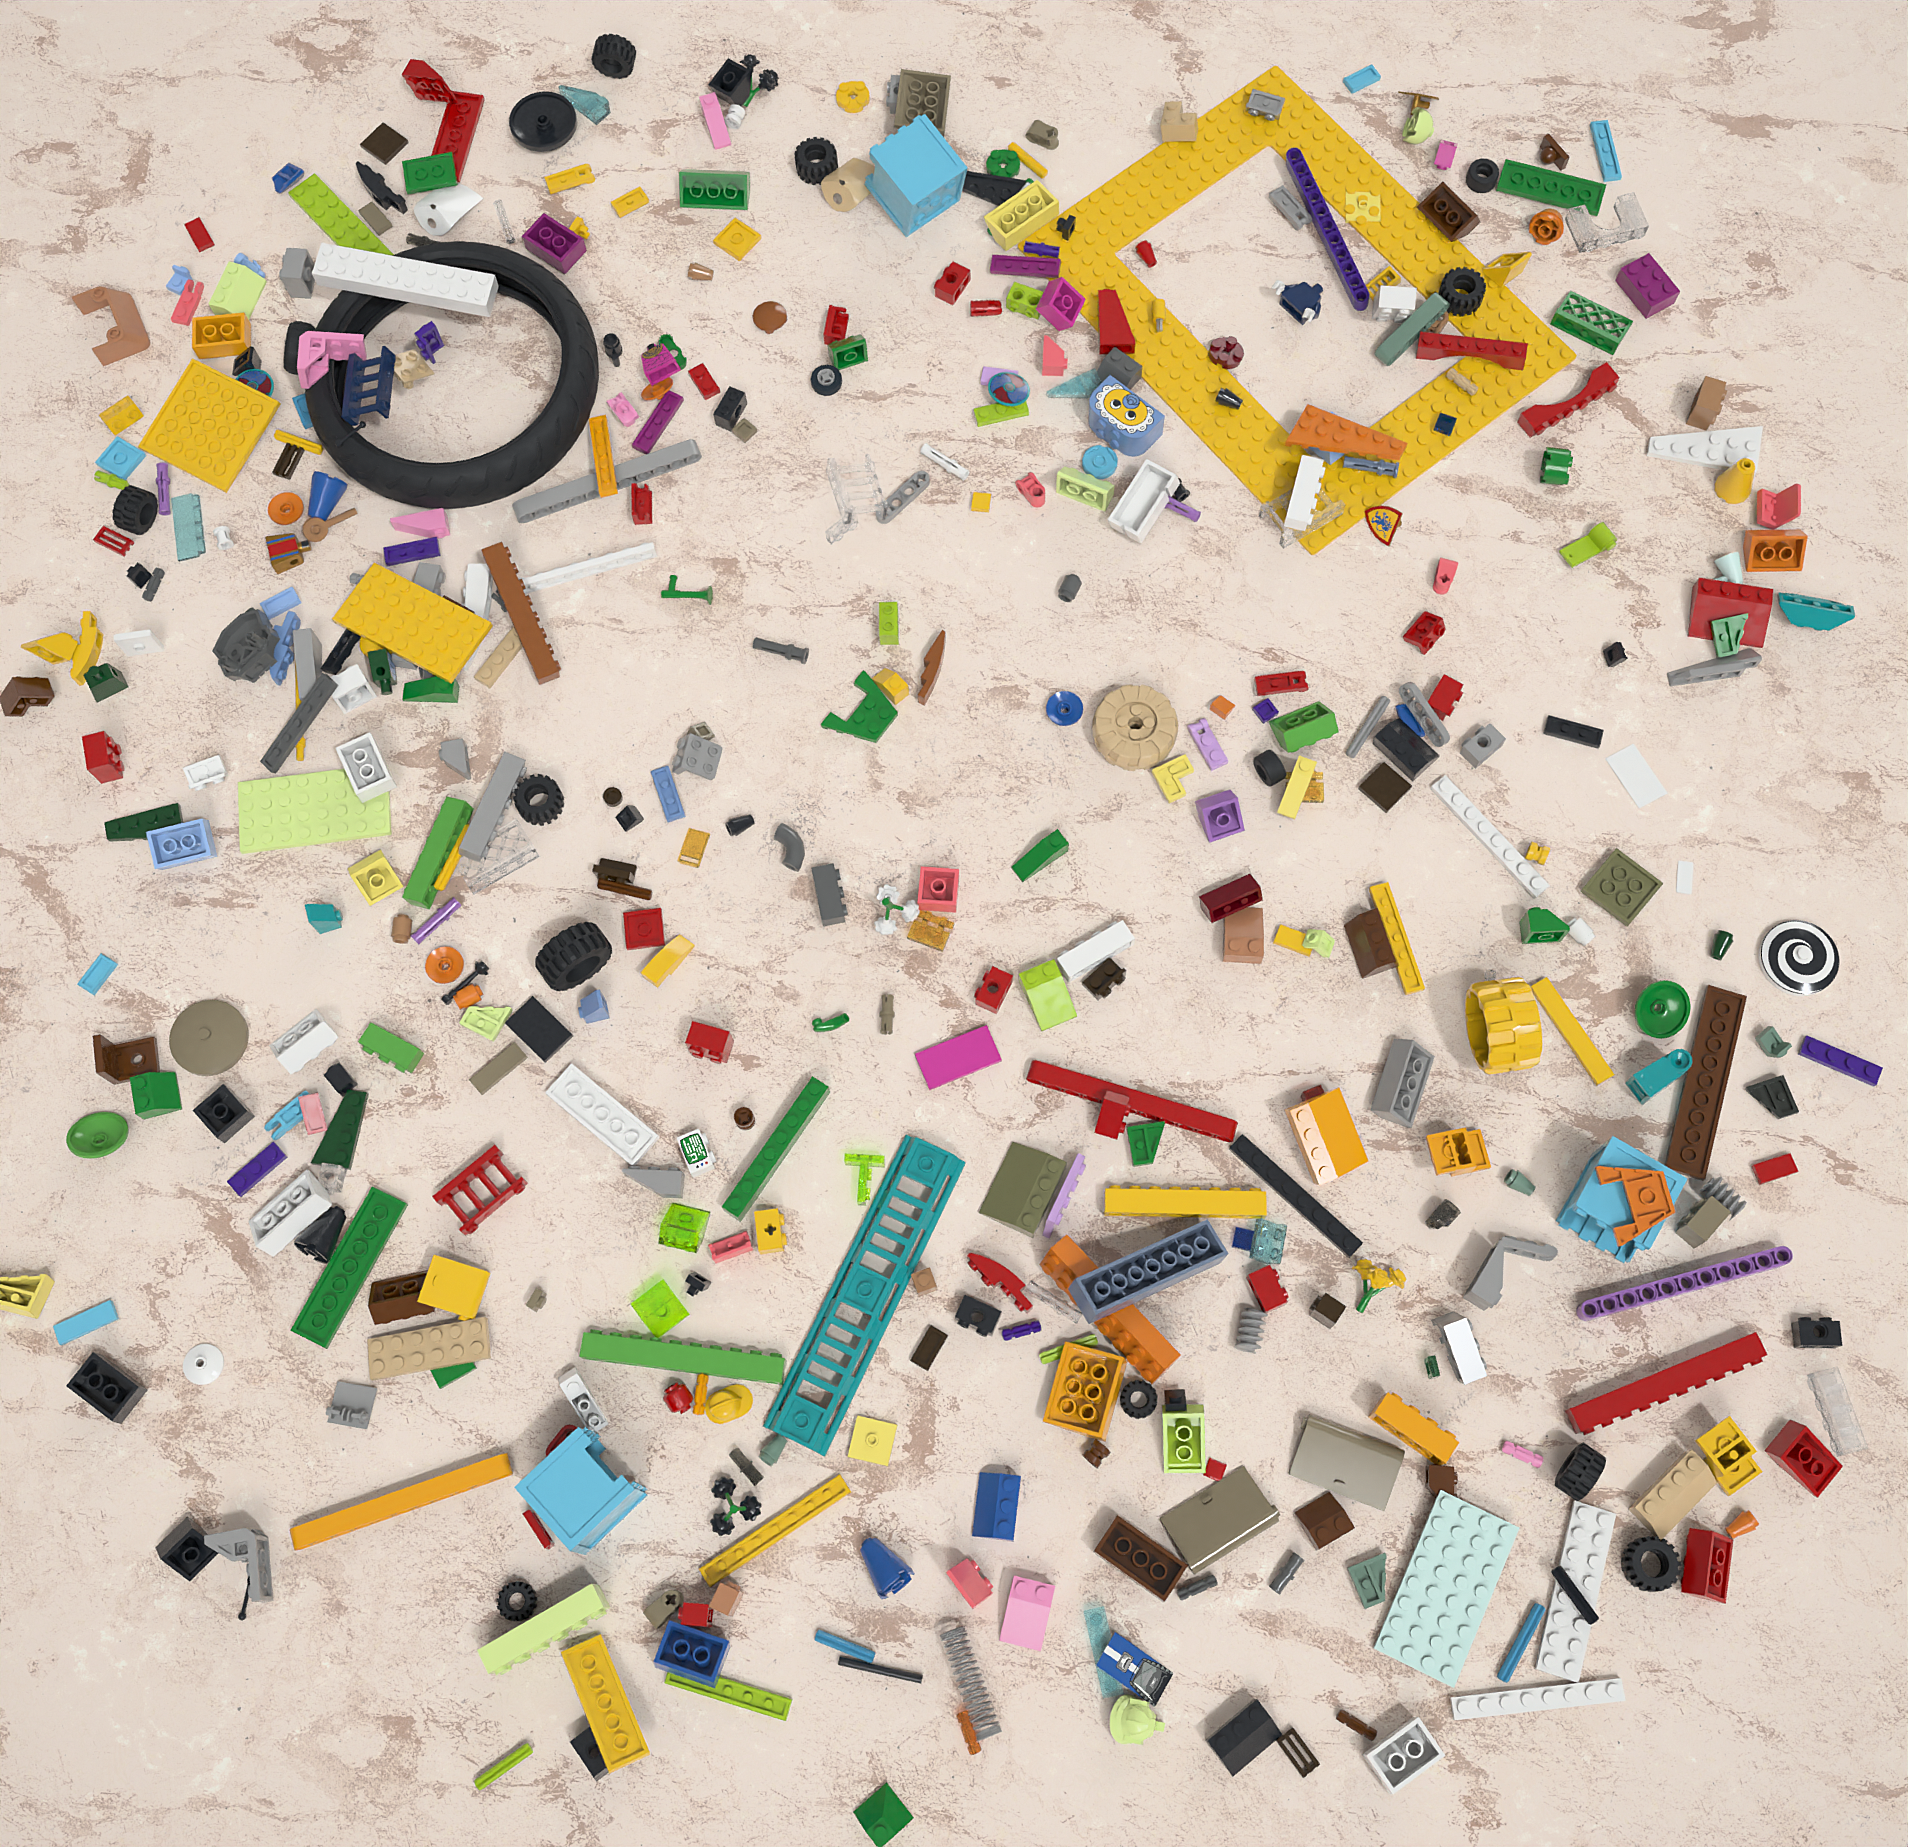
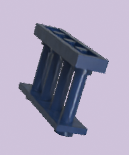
(354, 385)

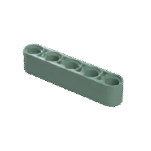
(1410, 330)

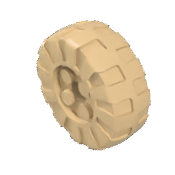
(1135, 727)

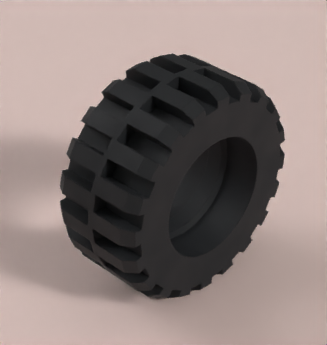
(573, 956)

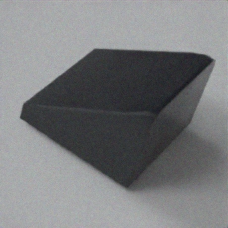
(629, 817)

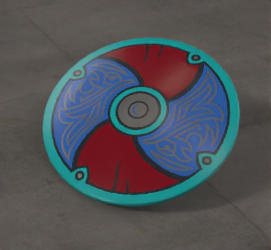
(257, 380)
(1008, 389)

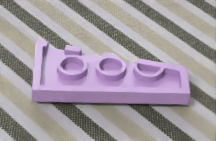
(1063, 1198)

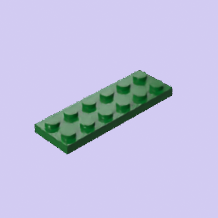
(1550, 187)

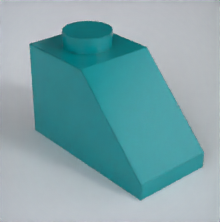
(324, 917)

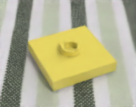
(1362, 209)
(872, 1441)

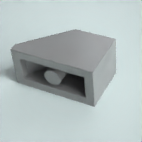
(456, 757)

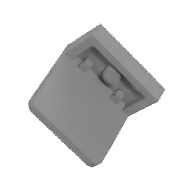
(697, 756)

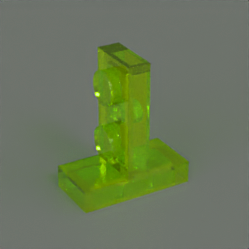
(865, 1173)

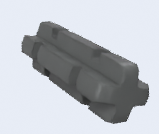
(153, 584)
(1197, 1587)

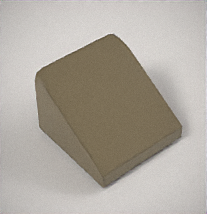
(701, 730)

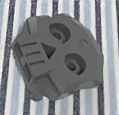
(247, 647)

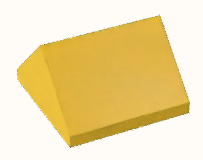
(1507, 267)

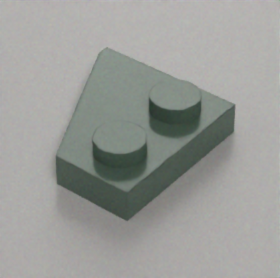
(1370, 1580)

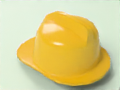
(728, 1404)

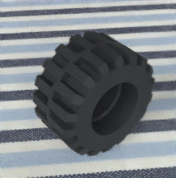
(613, 56)
(812, 150)
(1465, 280)
(135, 510)
(535, 786)
(1580, 1471)
(1667, 1558)

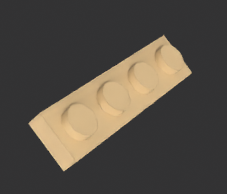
(499, 659)

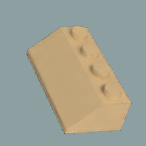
(1674, 1494)

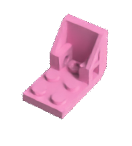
(326, 346)

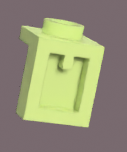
(1319, 941)

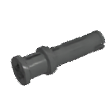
(789, 651)

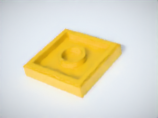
(737, 239)

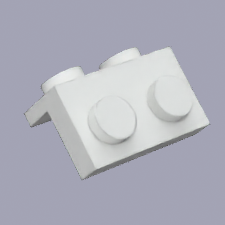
(205, 772)

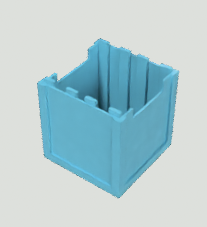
(915, 175)
(1598, 1208)
(579, 1492)

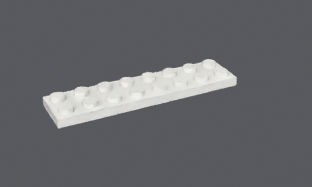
(1584, 1561)

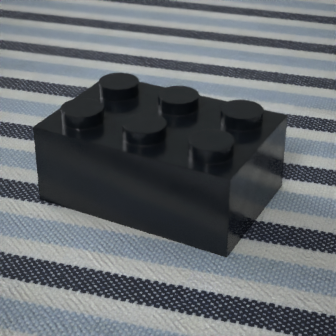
(107, 1388)

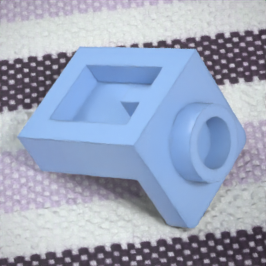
(178, 280)

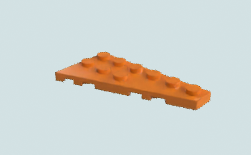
(1340, 435)

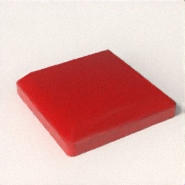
(1215, 1469)

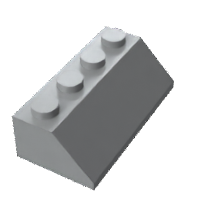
(1402, 1082)

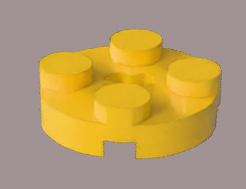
(852, 88)

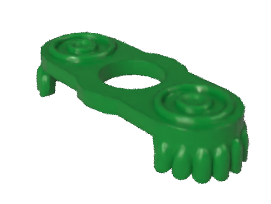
(668, 342)

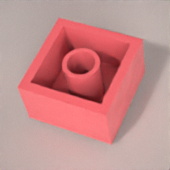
(938, 889)

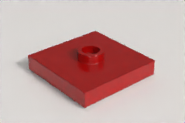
(644, 929)

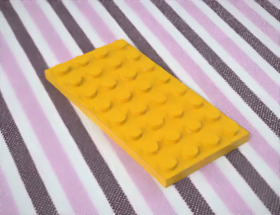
(412, 622)

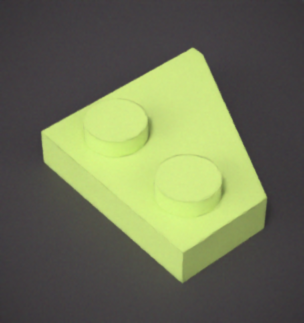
(486, 1020)

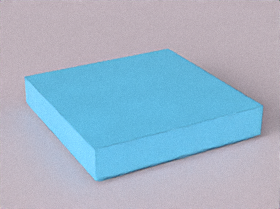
(120, 458)

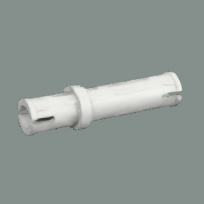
(950, 465)

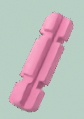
(1522, 1454)

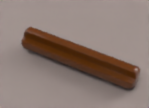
(629, 890)

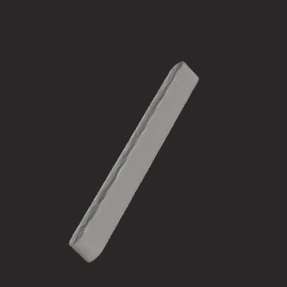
(586, 487)

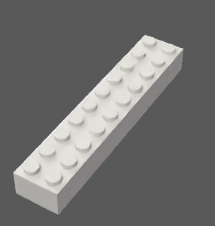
(405, 279)

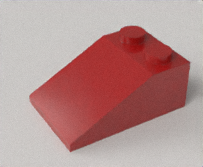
(1804, 1457)

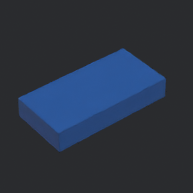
(1406, 716)

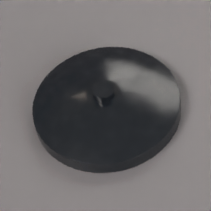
(543, 121)

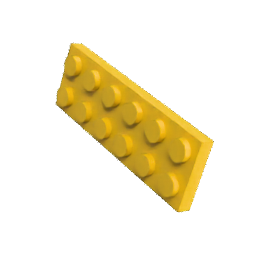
(605, 1703)

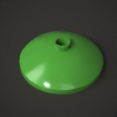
(97, 1135)

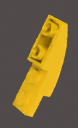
(88, 651)

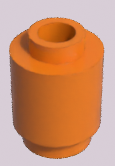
(468, 996)

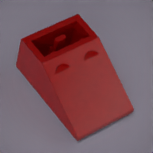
(427, 82)

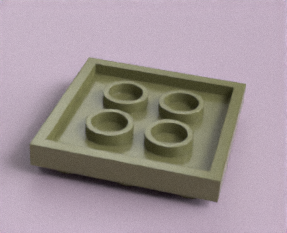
(1621, 887)

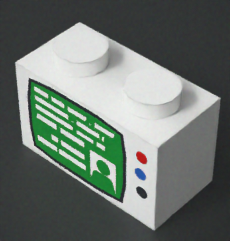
(696, 1153)

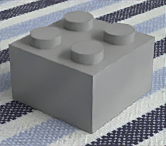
(297, 273)

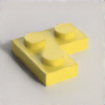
(1169, 775)

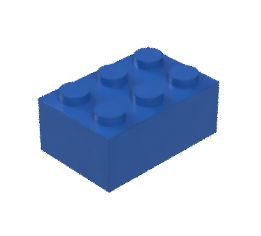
(692, 1654)

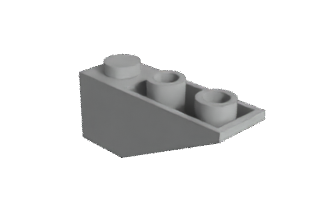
(662, 1182)

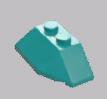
(1814, 612)

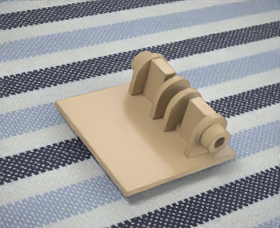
(410, 367)

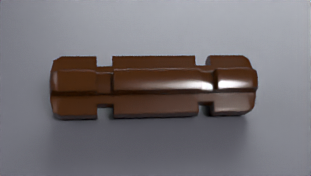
(1356, 1725)

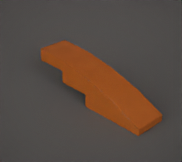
(933, 664)

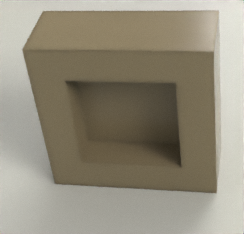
(744, 430)
(537, 1300)

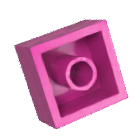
(1060, 304)

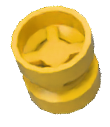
(1537, 853)

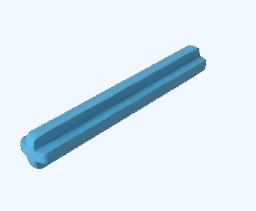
(1521, 1642)

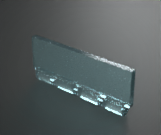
(188, 526)

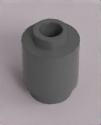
(1069, 588)

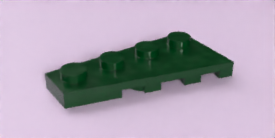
(137, 825)
(343, 1133)

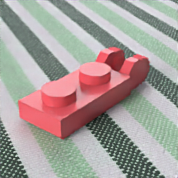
(187, 303)

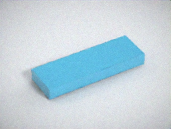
(85, 1322)

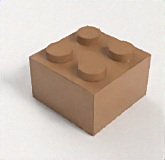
(1707, 403)

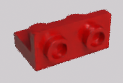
(1425, 631)

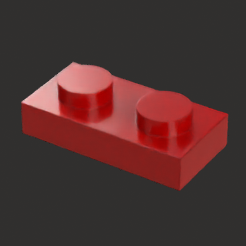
(704, 381)

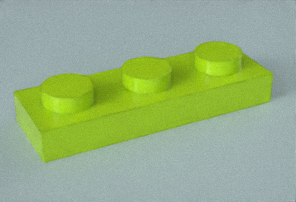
(998, 413)

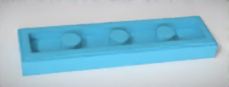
(1605, 151)

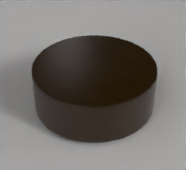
(612, 797)

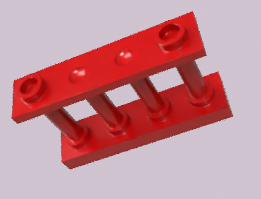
(462, 1183)

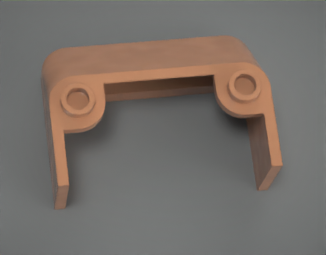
(130, 333)

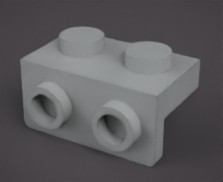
(1265, 104)

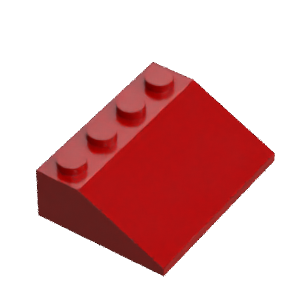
(1723, 599)

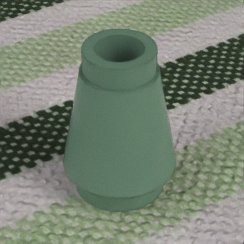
(1518, 1182)
(773, 1450)

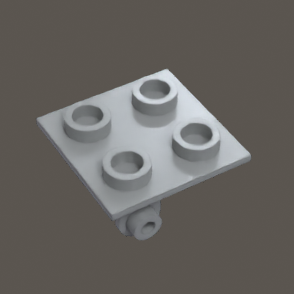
(351, 1405)

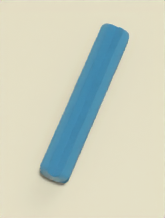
(844, 1646)

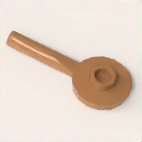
(316, 529)

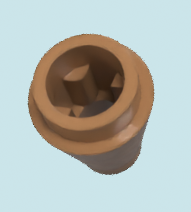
(700, 272)

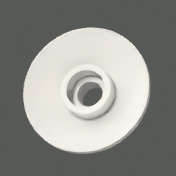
(209, 1370)

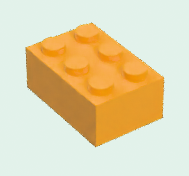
(221, 335)

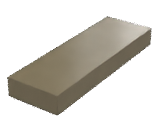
(498, 1068)

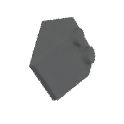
(1121, 368)

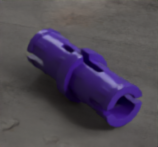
(1041, 249)

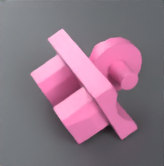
(623, 410)

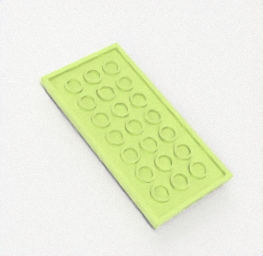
(307, 812)

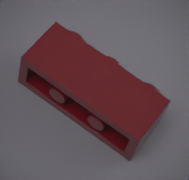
(1230, 898)

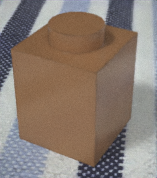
(924, 1282)

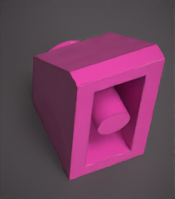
(1445, 154)

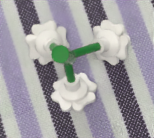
(888, 898)

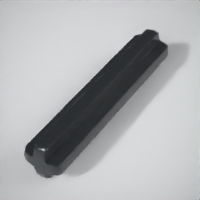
(1575, 1595)

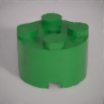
(1555, 466)

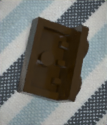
(615, 870)

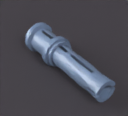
(1367, 465)

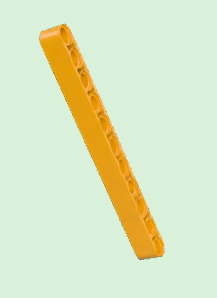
(400, 1501)

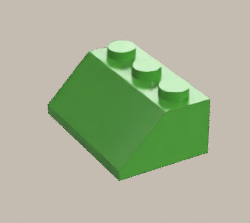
(1304, 726)

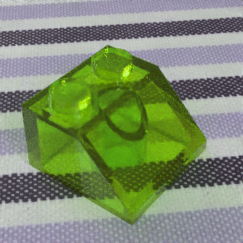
(683, 1227)
(660, 1309)

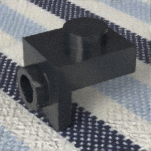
(1175, 1400)

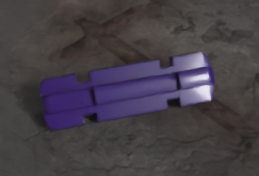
(1021, 1330)

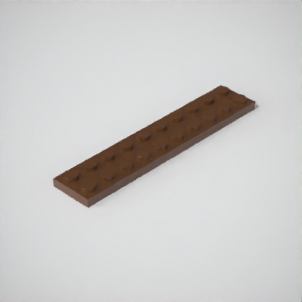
(1705, 1082)

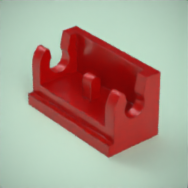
(835, 324)
(641, 504)

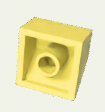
(375, 877)

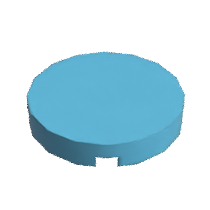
(1100, 462)

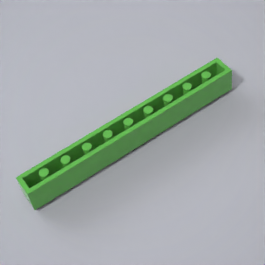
(683, 1358)

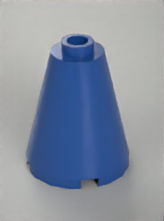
(324, 494)
(885, 1567)

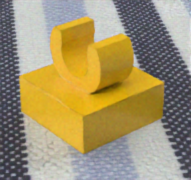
(579, 228)

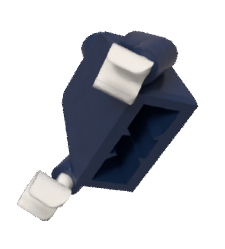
(1300, 300)

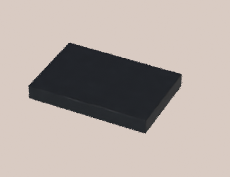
(539, 1029)

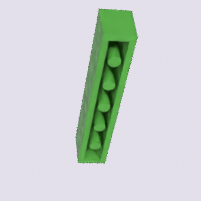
(438, 846)

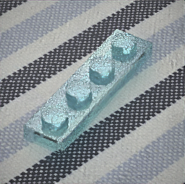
(1099, 1638)

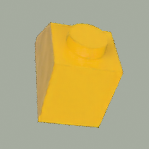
(891, 685)

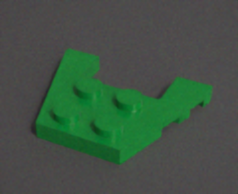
(871, 716)

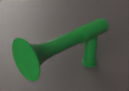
(672, 593)

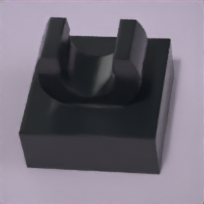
(1066, 226)
(138, 575)
(1615, 654)
(697, 1283)

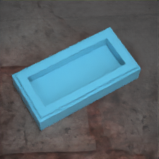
(1361, 79)
(97, 974)

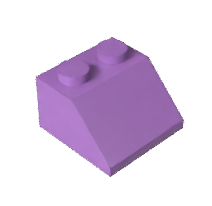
(1220, 815)

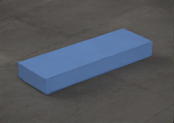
(668, 794)

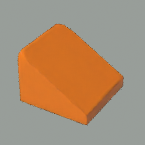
(1222, 707)

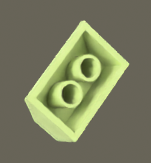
(237, 291)
(1084, 488)

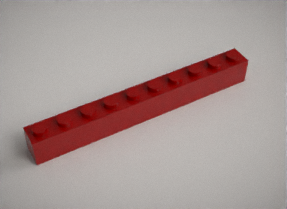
(1665, 1383)

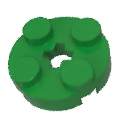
(1003, 157)

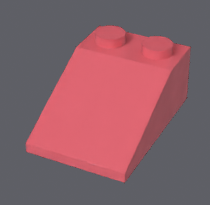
(970, 1583)

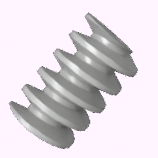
(1724, 1196)
(1250, 1330)

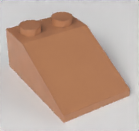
(1244, 936)

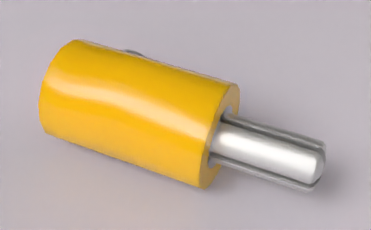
(1159, 313)

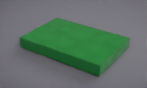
(429, 173)

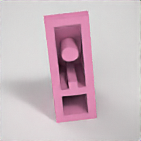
(714, 120)
(426, 524)

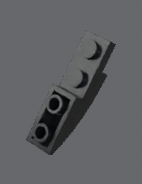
(379, 191)

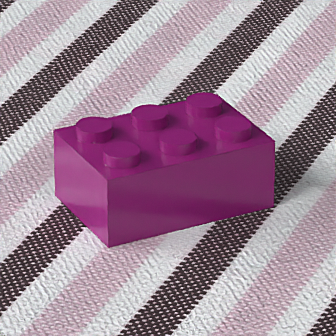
(554, 243)
(1647, 285)

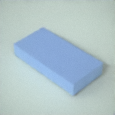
(280, 603)

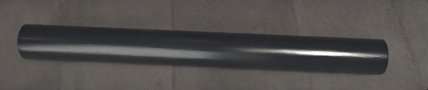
(881, 1670)

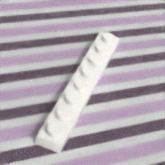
(589, 567)
(1490, 837)
(1537, 1699)

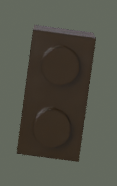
(1326, 1310)

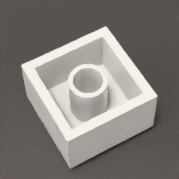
(352, 689)

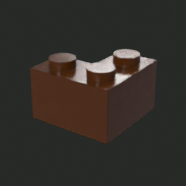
(23, 693)

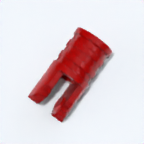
(985, 308)

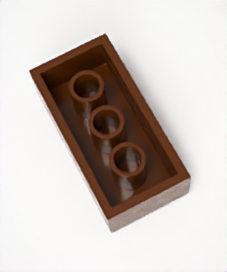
(1140, 1558)

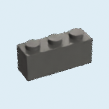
(829, 894)

